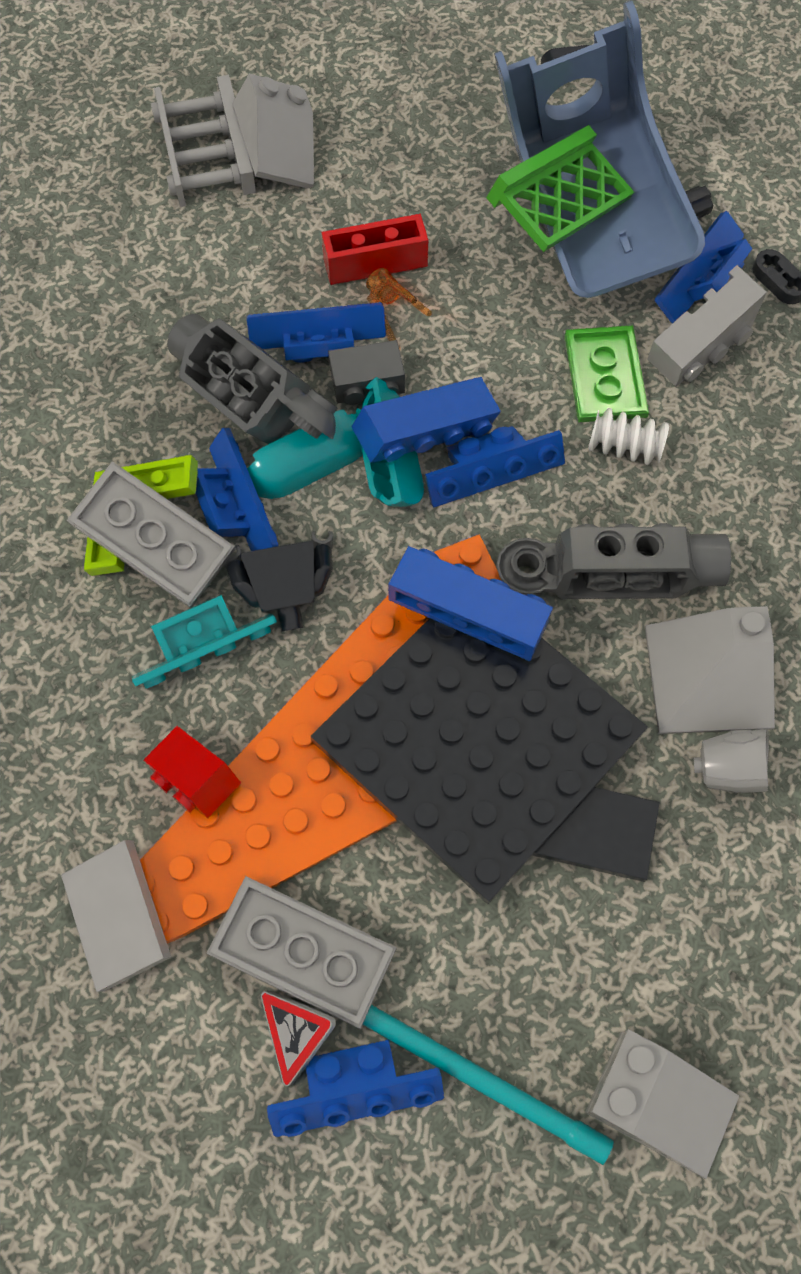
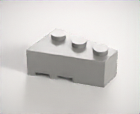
(710, 330)

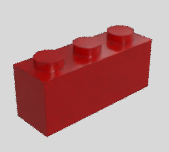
(361, 249)

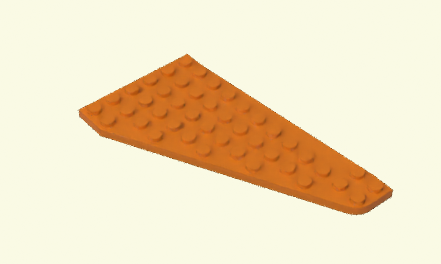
(291, 796)

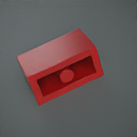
(192, 771)

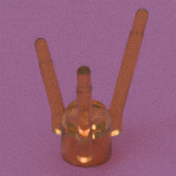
(386, 289)

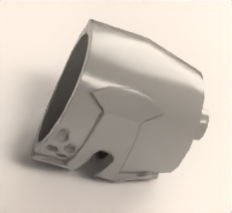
(735, 761)

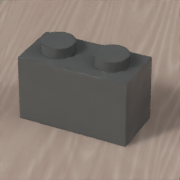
(358, 365)

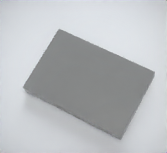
(115, 916)

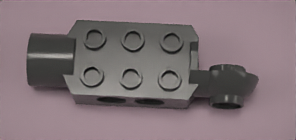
(246, 381)
(617, 562)

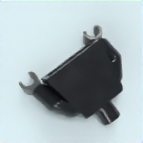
(283, 577)

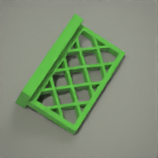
(546, 169)

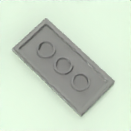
(151, 534)
(302, 952)

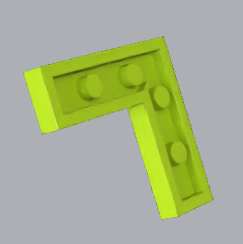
(167, 477)

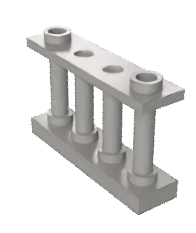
(227, 124)

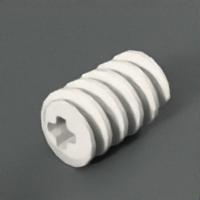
(629, 436)

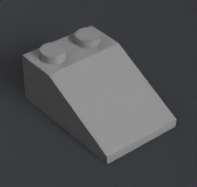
(277, 130)
(662, 1102)

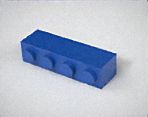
(425, 420)
(469, 602)

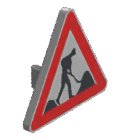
(295, 1033)

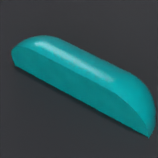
(302, 459)
(398, 481)

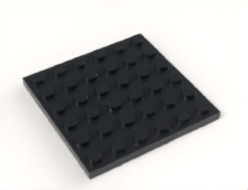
(478, 747)

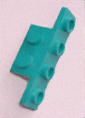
(195, 634)

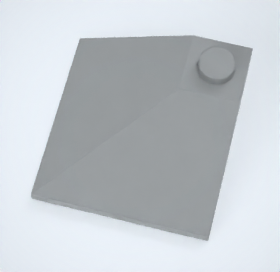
(713, 671)

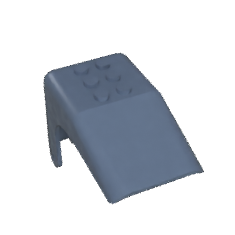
(657, 224)

